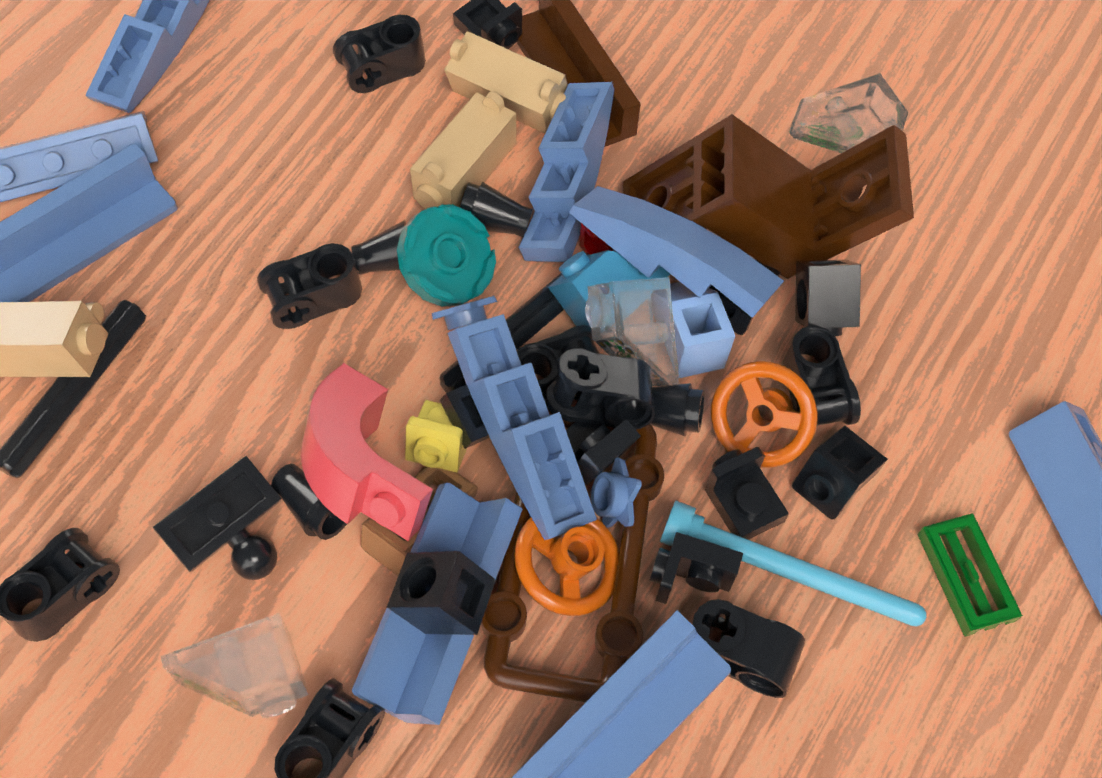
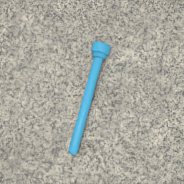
(685, 521)

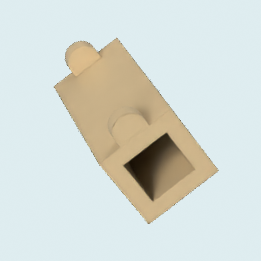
(523, 84)
(464, 151)
(50, 338)

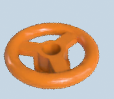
(774, 398)
(590, 546)

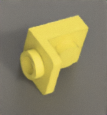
(434, 439)

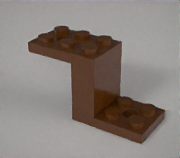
(773, 203)

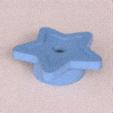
(465, 313)
(614, 495)

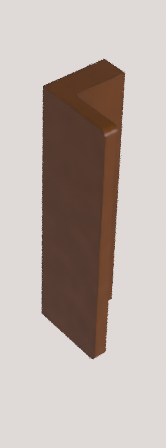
(565, 43)

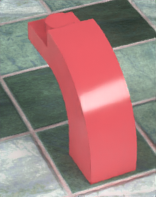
(342, 465)

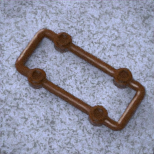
(617, 632)

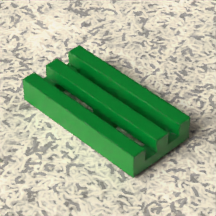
(969, 622)

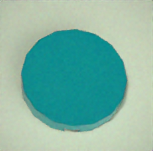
(446, 255)

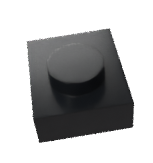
(490, 21)

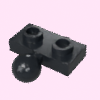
(220, 517)

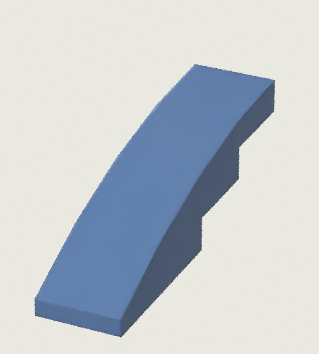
(143, 51)
(570, 170)
(693, 255)
(522, 431)

